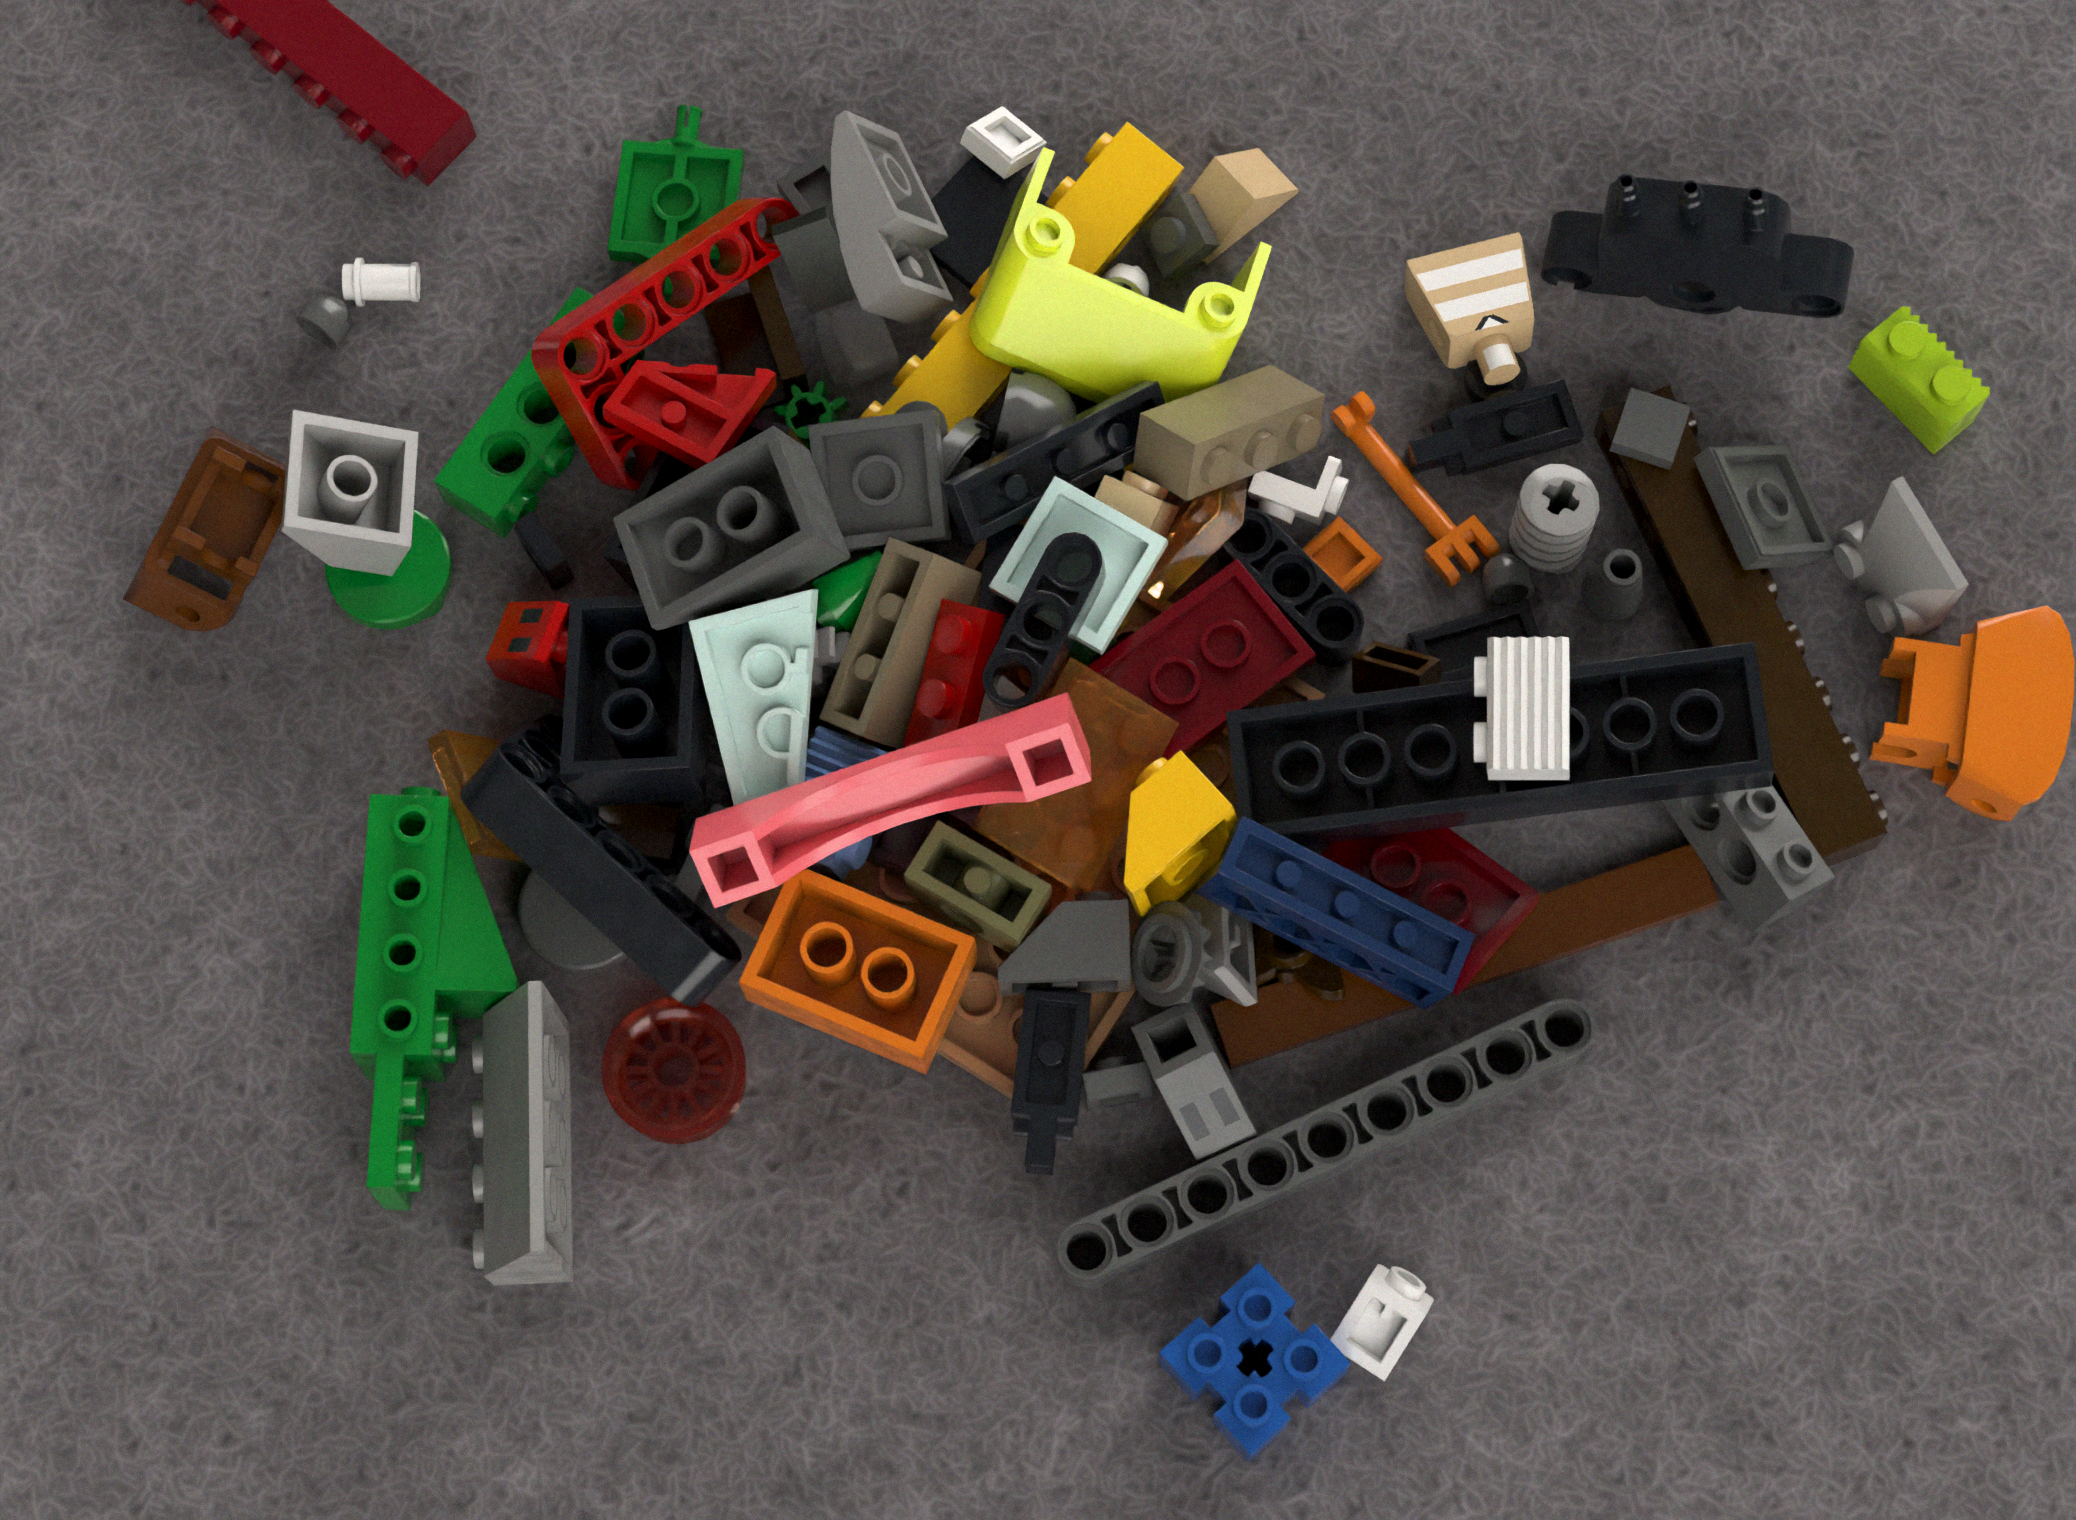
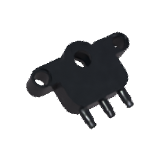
(1701, 234)

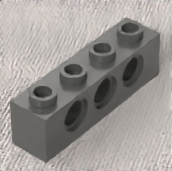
(1753, 852)

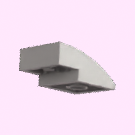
(885, 223)

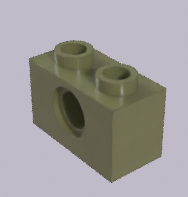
(977, 888)

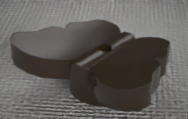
(1309, 969)

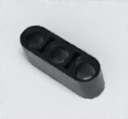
(1044, 593)
(1320, 604)

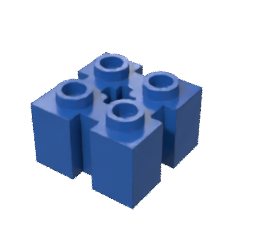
(1253, 1405)

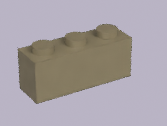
(1228, 432)
(891, 641)

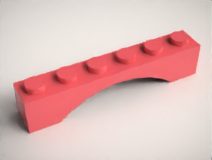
(988, 762)

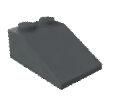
(731, 532)

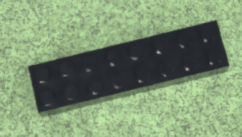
(1407, 754)

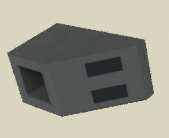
(1194, 1081)

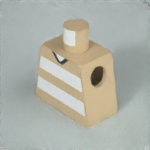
(1475, 304)

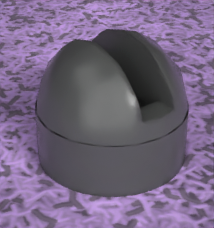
(326, 320)
(1506, 571)

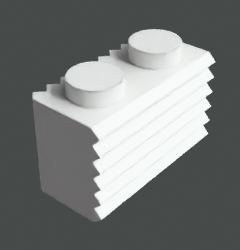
(1525, 708)

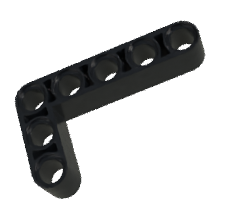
(594, 867)

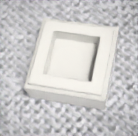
(1002, 142)

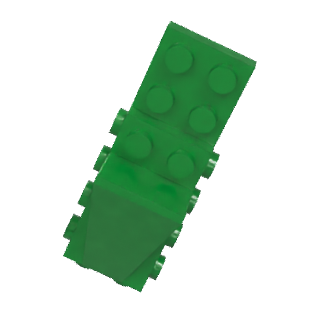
(421, 960)

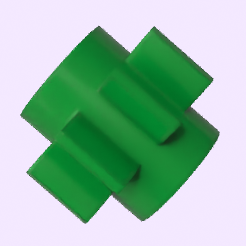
(803, 402)

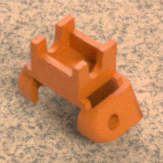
(1987, 705)

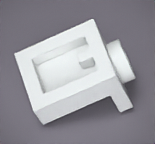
(1383, 1319)

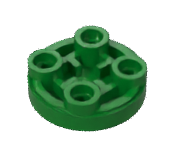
(406, 597)

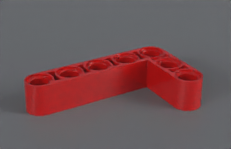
(646, 320)

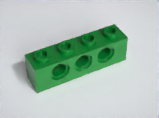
(506, 431)

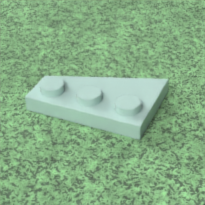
(759, 689)

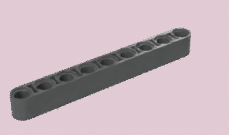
(1346, 1117)

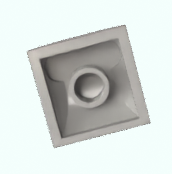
(1900, 564)

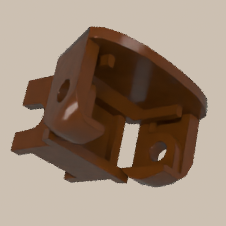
(217, 521)

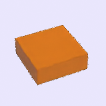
(1343, 555)

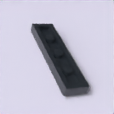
(1076, 451)

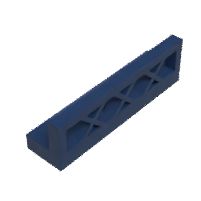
(1337, 914)

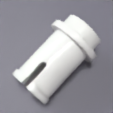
(380, 282)

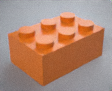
(859, 969)

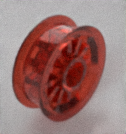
(627, 1043)

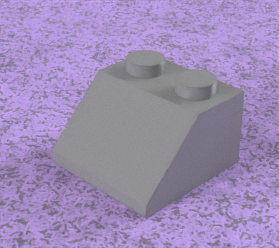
(350, 491)

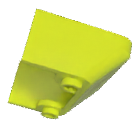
(1091, 331)

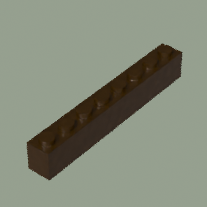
(1734, 606)

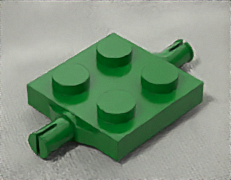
(670, 191)

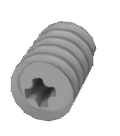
(1554, 518)

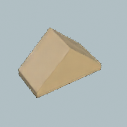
(1239, 194)

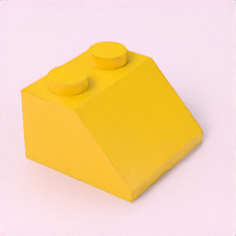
(1173, 831)

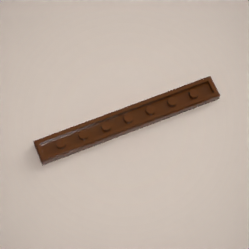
(1558, 927)

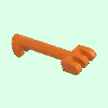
(1449, 538)

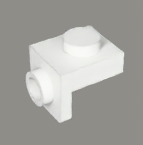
(1285, 499)

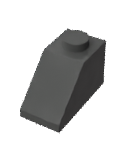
(1074, 949)

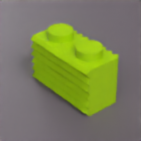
(1918, 379)

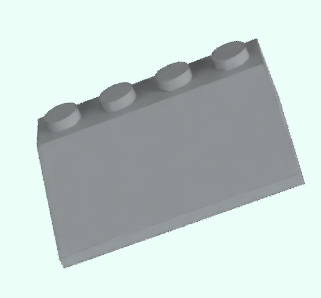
(525, 1140)

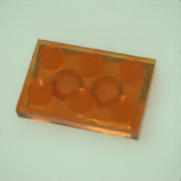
(1078, 827)

